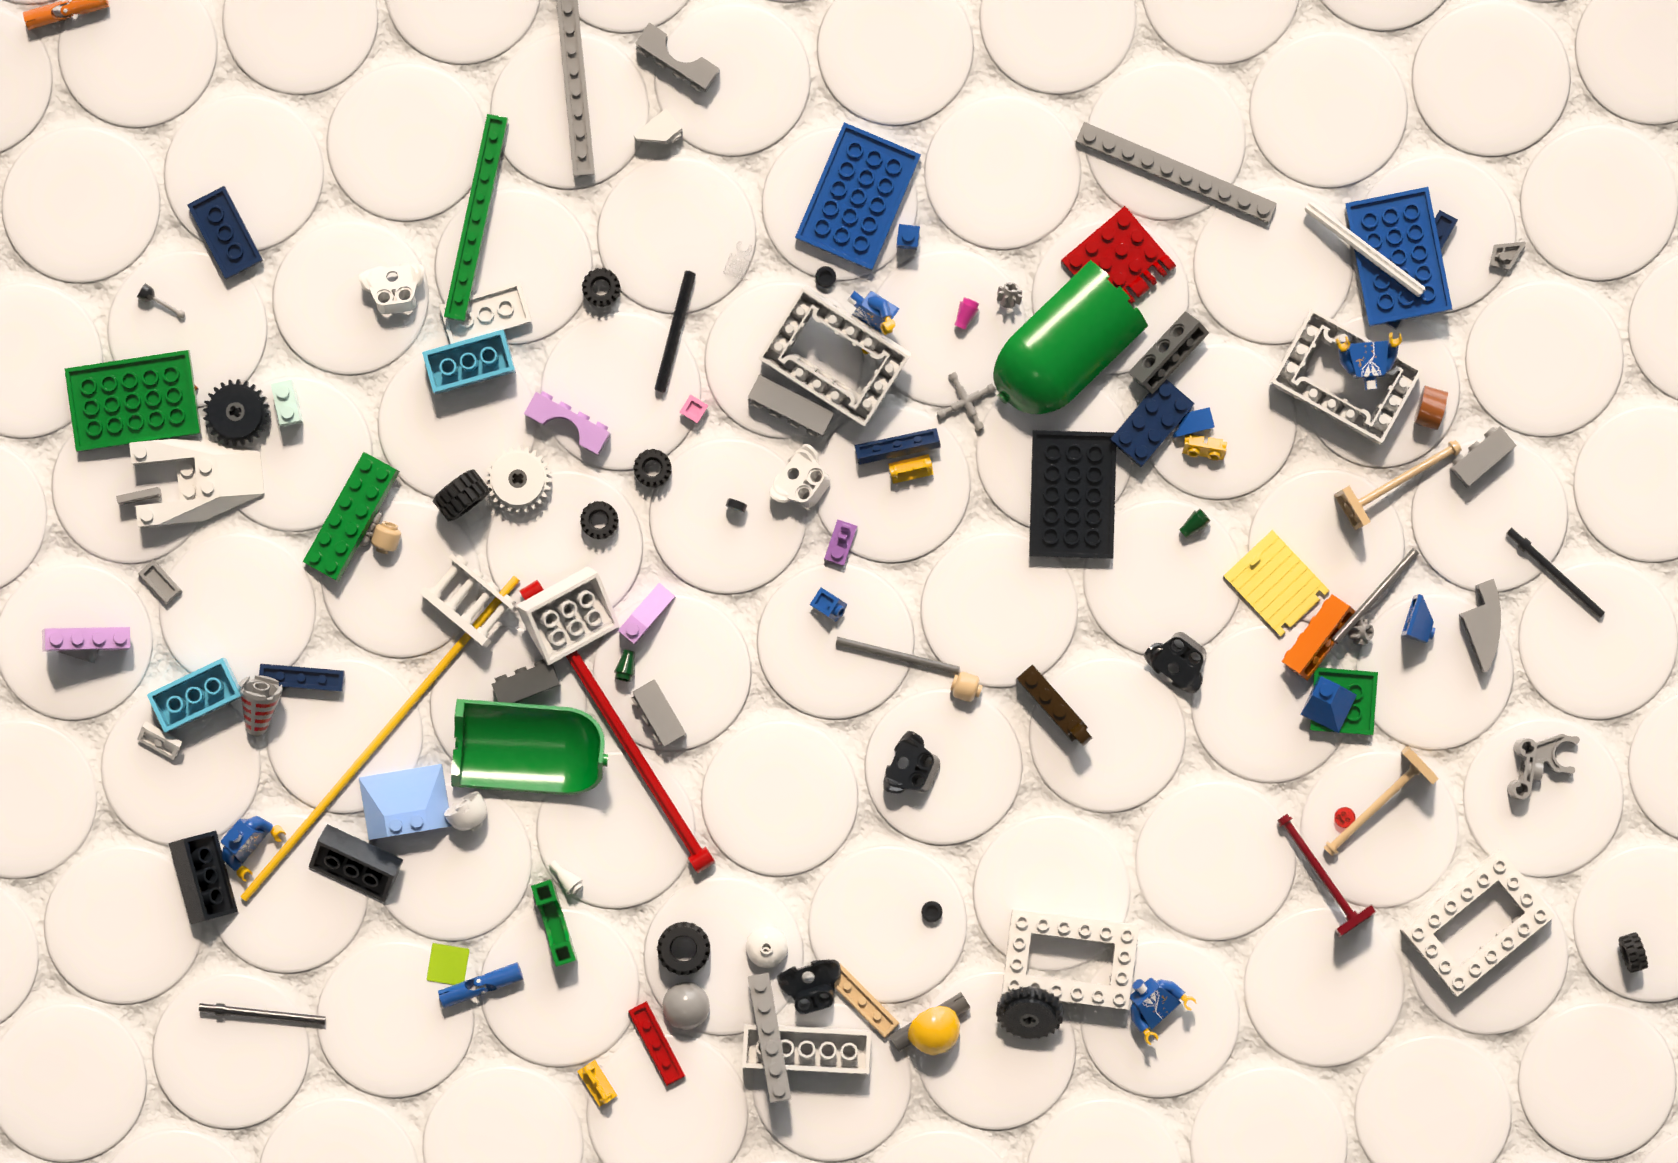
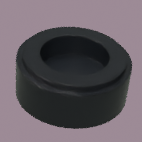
(825, 276)
(737, 505)
(931, 911)

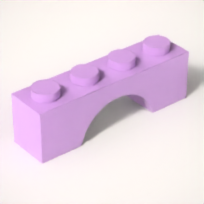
(591, 435)
(85, 638)

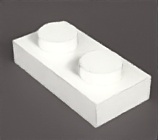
(160, 741)

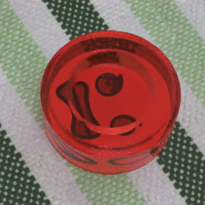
(1344, 817)

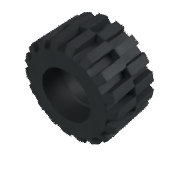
(461, 495)
(702, 948)

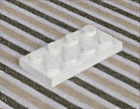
(490, 312)

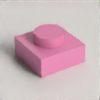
(694, 409)

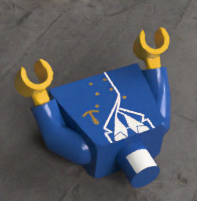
(874, 312)
(1369, 359)
(243, 840)
(1153, 1002)

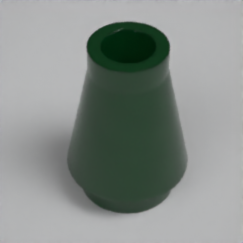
(1197, 521)
(625, 668)

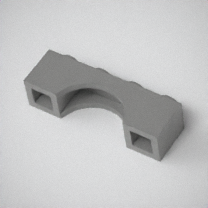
(699, 72)

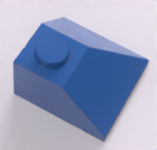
(1419, 621)
(1328, 704)

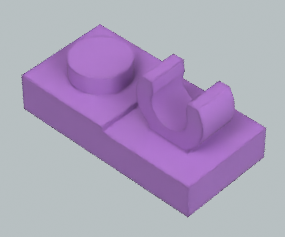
(840, 542)

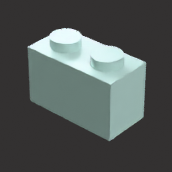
(286, 403)

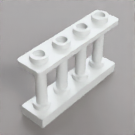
(449, 608)

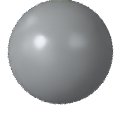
(686, 1006)

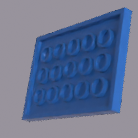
(857, 196)
(1406, 234)

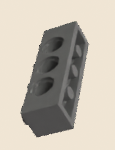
(1168, 352)

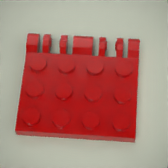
(1123, 252)

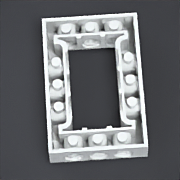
(1322, 328)
(823, 385)
(1493, 869)
(1121, 934)

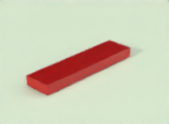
(656, 1043)

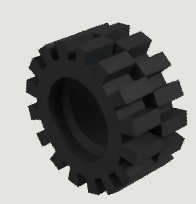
(610, 296)
(643, 458)
(590, 510)

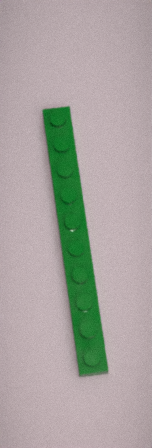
(476, 217)

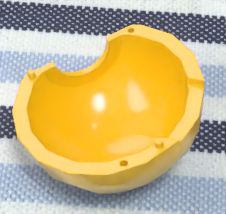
(935, 1030)

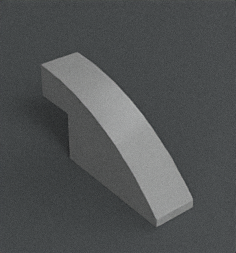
(1484, 624)

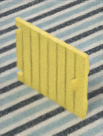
(1277, 583)

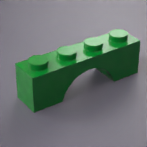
(554, 922)

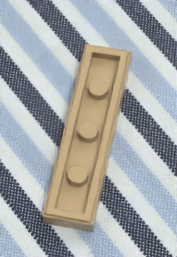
(865, 1003)

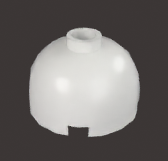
(467, 813)
(766, 935)

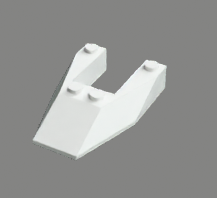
(209, 476)

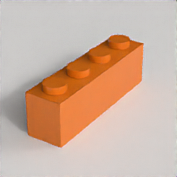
(1317, 638)

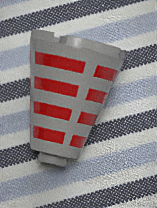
(259, 702)

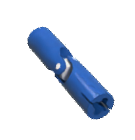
(485, 983)

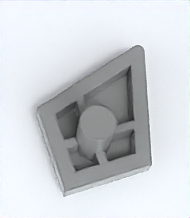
(1506, 254)

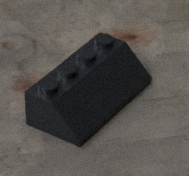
(355, 863)
(203, 877)

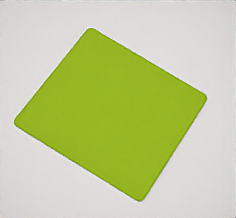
(447, 964)

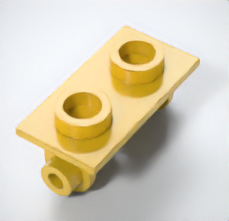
(1214, 449)
(911, 469)
(597, 1083)

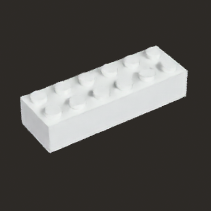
(814, 1049)

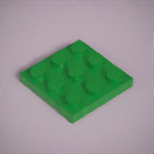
(1362, 712)

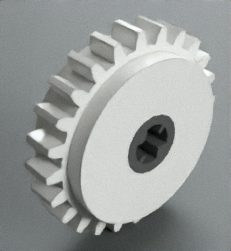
(518, 494)

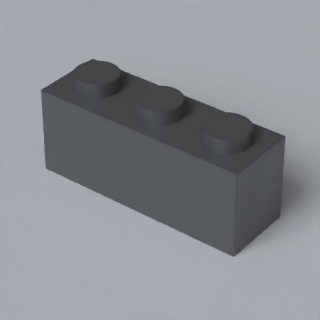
(525, 682)

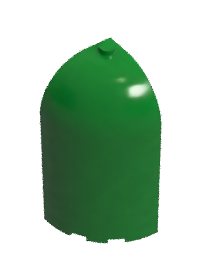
(1066, 343)
(526, 748)

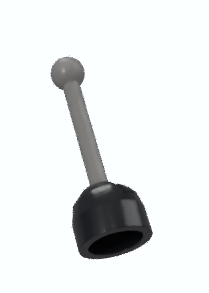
(147, 294)

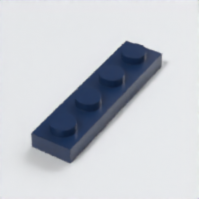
(897, 446)
(304, 677)

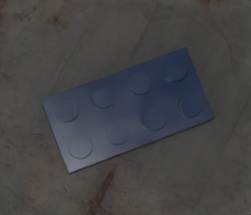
(225, 232)
(1151, 422)

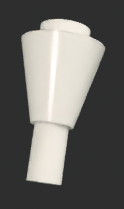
(569, 881)

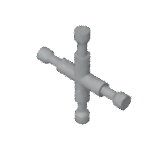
(966, 401)

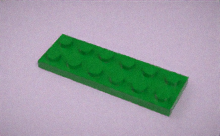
(351, 516)

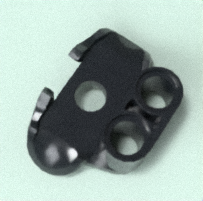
(1189, 675)
(912, 747)
(825, 975)

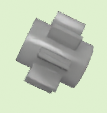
(1009, 295)
(1361, 632)

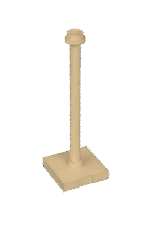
(1354, 507)
(1416, 767)

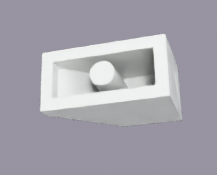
(660, 129)

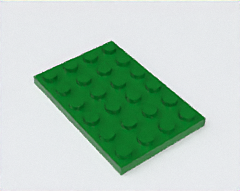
(132, 400)

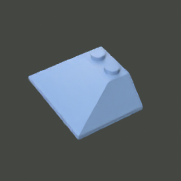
(404, 801)

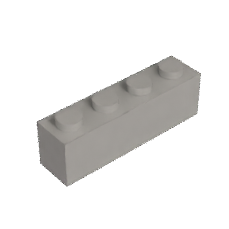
(791, 406)

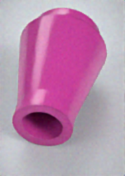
(966, 312)

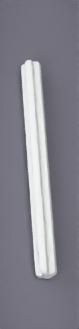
(1365, 249)

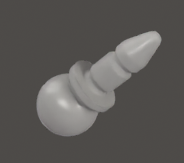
(367, 537)

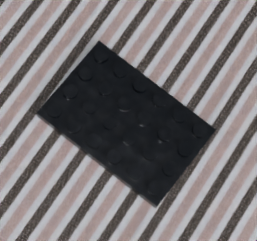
(1072, 494)

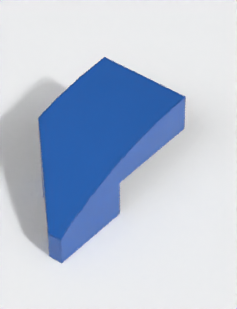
(1194, 422)

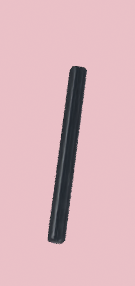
(675, 331)

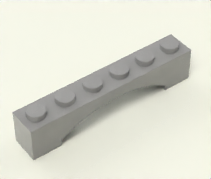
(769, 1038)

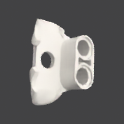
(408, 279)
(806, 461)

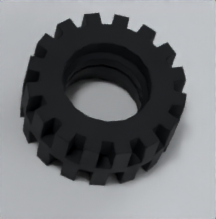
(1633, 952)

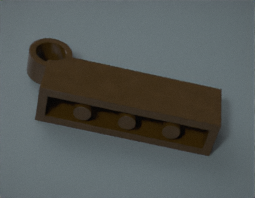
(1054, 705)

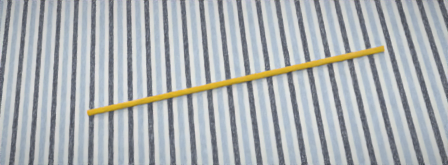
(376, 743)

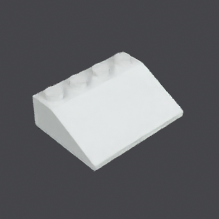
(568, 615)

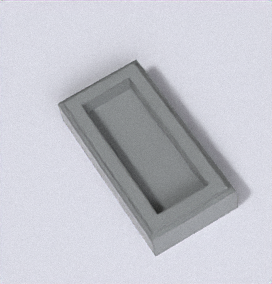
(139, 496)
(160, 582)

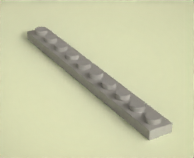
(575, 87)
(1176, 172)

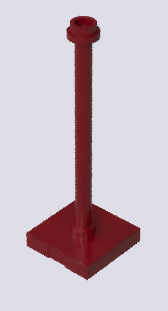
(1352, 917)

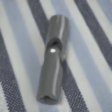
(956, 1003)

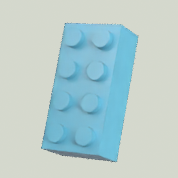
(469, 362)
(195, 695)

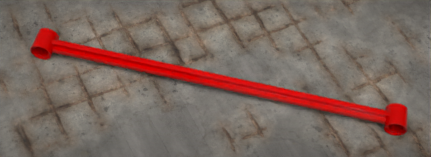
(700, 857)

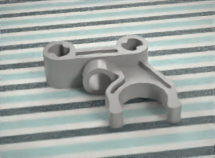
(1532, 762)

